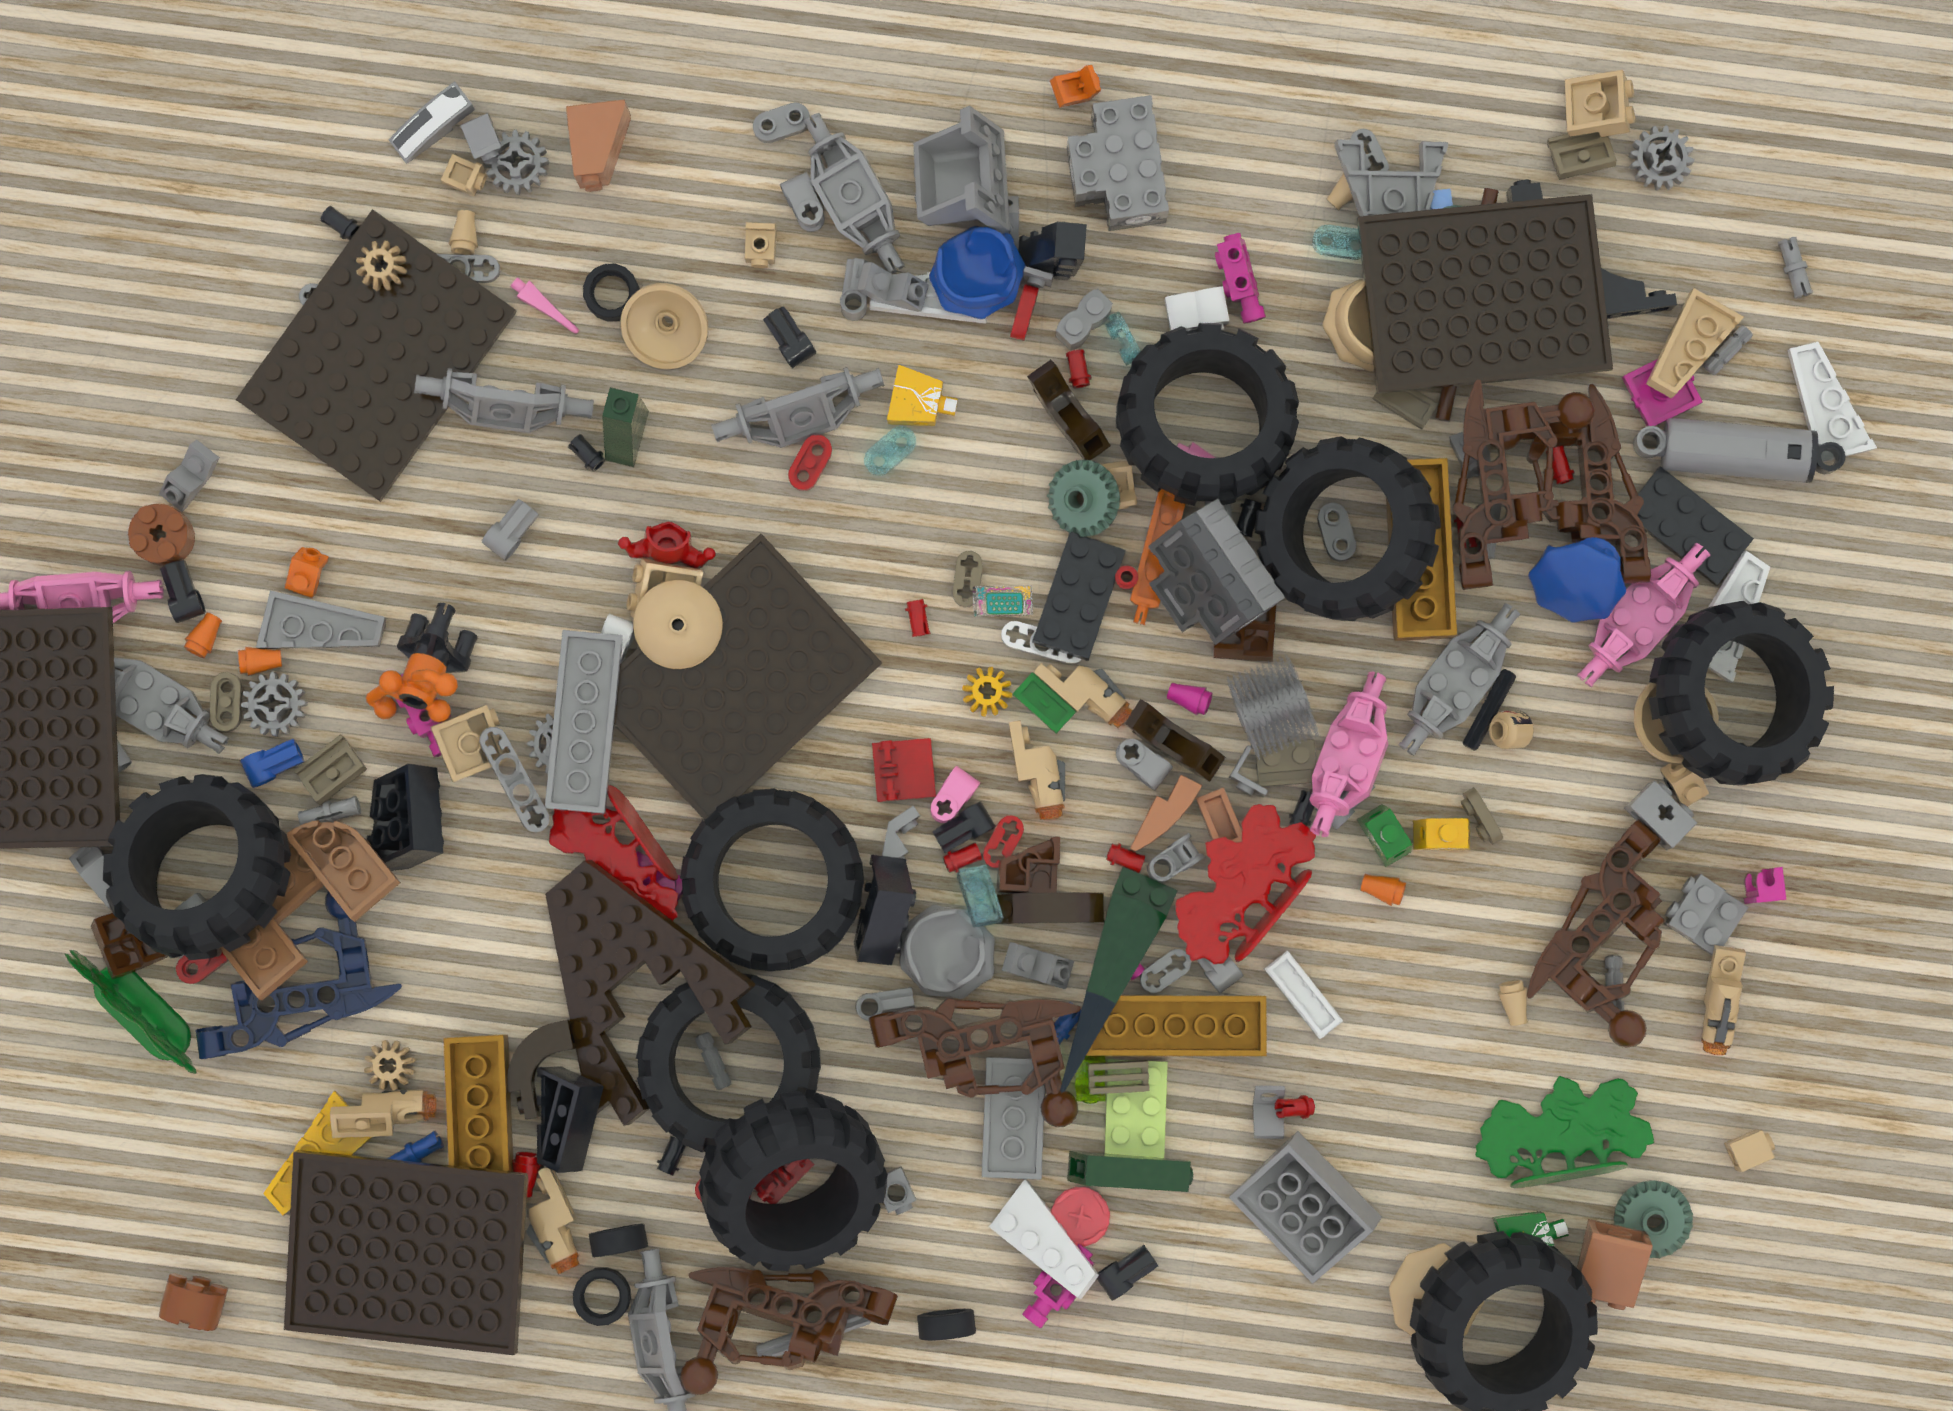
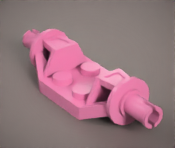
(80, 591)
(1644, 615)
(1350, 755)

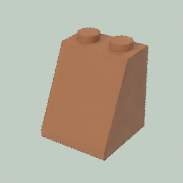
(596, 140)
(1614, 1262)

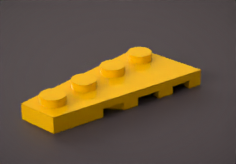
(316, 1139)

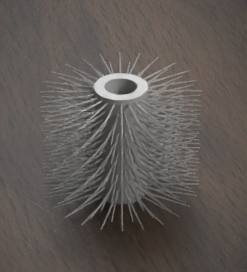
(1272, 706)

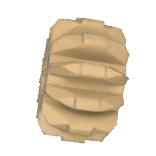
(390, 257)
(391, 1076)

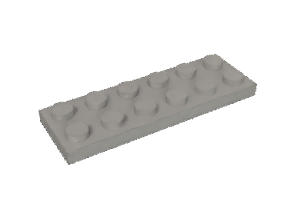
(583, 721)

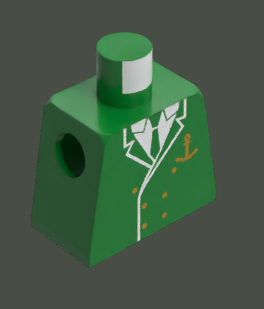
(1385, 834)
(1533, 1224)

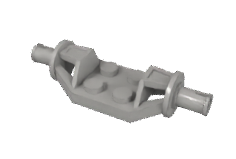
(852, 193)
(503, 408)
(799, 413)
(1459, 679)
(159, 704)
(652, 1331)

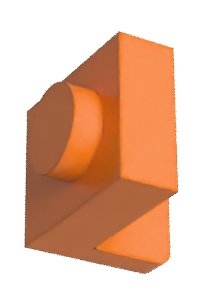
(1076, 86)
(305, 571)

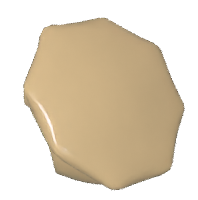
(1348, 325)
(1407, 1282)

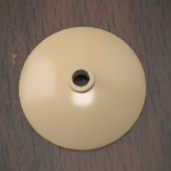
(653, 338)
(677, 601)
(1649, 730)

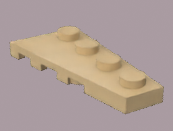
(1694, 337)

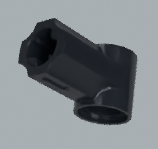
(792, 342)
(184, 599)
(969, 824)
(1121, 1275)

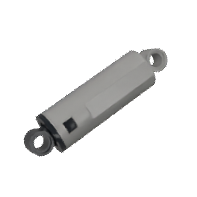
(1739, 450)

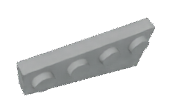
(314, 624)

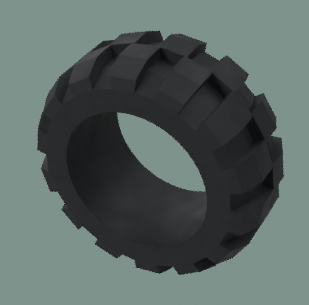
(1217, 353)
(1284, 516)
(1797, 681)
(151, 832)
(702, 868)
(661, 1038)
(809, 1226)
(1471, 1277)

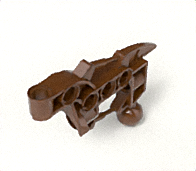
(1488, 427)
(1577, 515)
(1566, 966)
(1033, 1024)
(733, 1293)

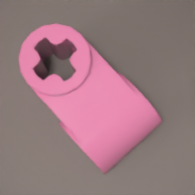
(955, 791)

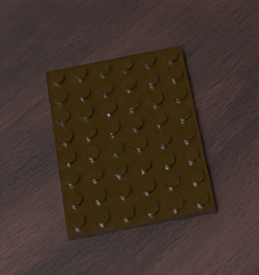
(1484, 293)
(353, 354)
(759, 692)
(57, 728)
(405, 1252)

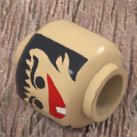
(1511, 729)

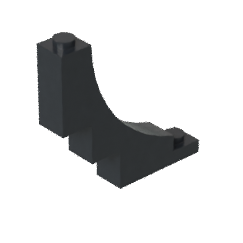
(1622, 295)

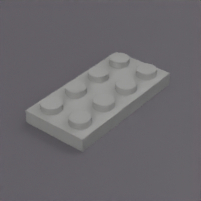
(1012, 1123)

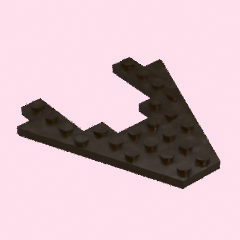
(600, 941)

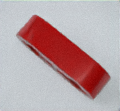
(1024, 312)
(997, 837)

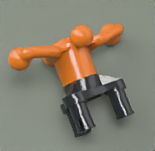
(427, 669)

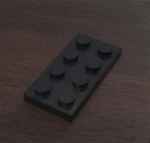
(1683, 518)
(1078, 596)

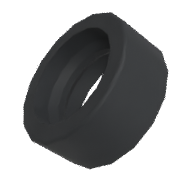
(590, 284)
(618, 1240)
(579, 1299)
(946, 1324)

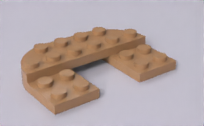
(320, 857)

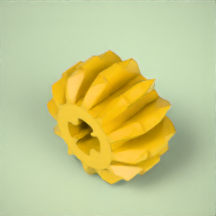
(995, 686)

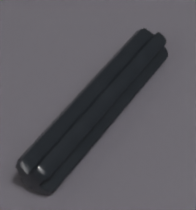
(1489, 709)

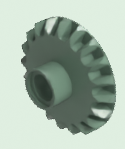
(1099, 494)
(1662, 1199)

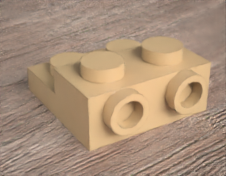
(1599, 104)
(652, 573)
(460, 742)

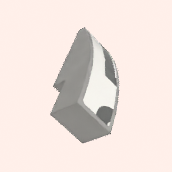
(431, 122)

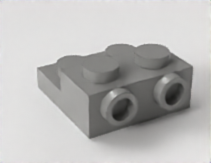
(1705, 913)

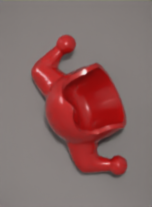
(668, 545)

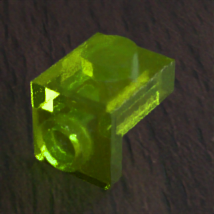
(1081, 1081)

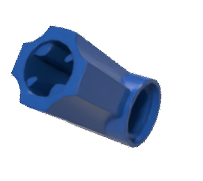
(265, 765)

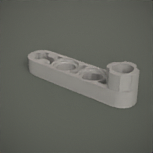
(518, 777)

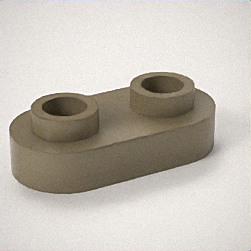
(226, 702)
(1487, 827)

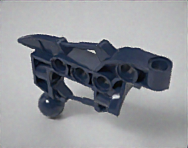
(352, 994)

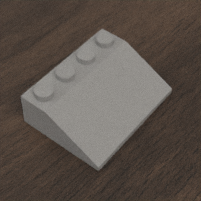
(1306, 1207)

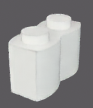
(1197, 307)

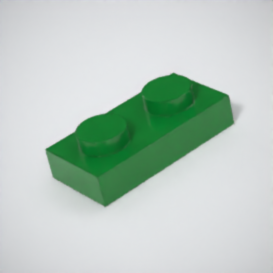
(1044, 703)

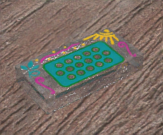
(1002, 600)

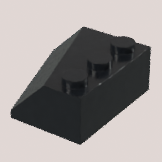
(406, 816)

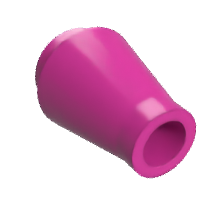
(1190, 697)

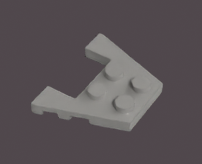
(1390, 190)

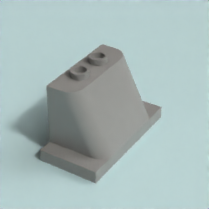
(963, 174)

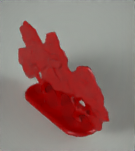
(580, 834)
(1245, 877)

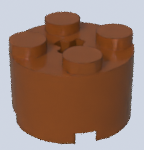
(155, 519)
(193, 1302)

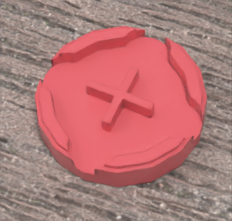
(1082, 1214)

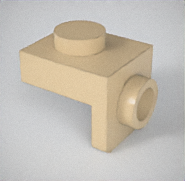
(464, 175)
(1124, 477)
(1684, 783)

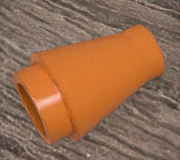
(202, 637)
(258, 660)
(1384, 888)

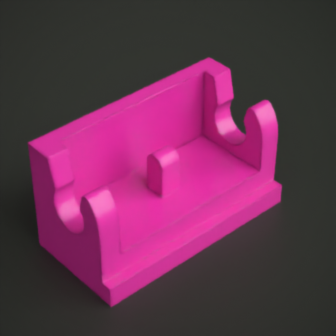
(1769, 886)

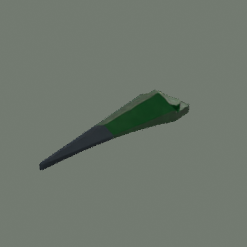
(1130, 925)

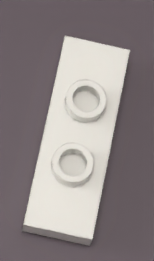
(1303, 994)

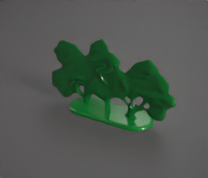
(139, 1011)
(1566, 1126)

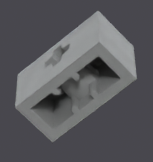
(1646, 808)

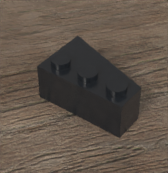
(1055, 250)
(885, 911)
(567, 1118)

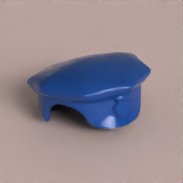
(977, 272)
(1579, 580)

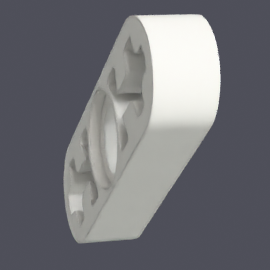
(1019, 644)

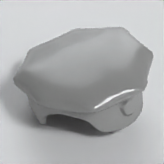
(946, 952)

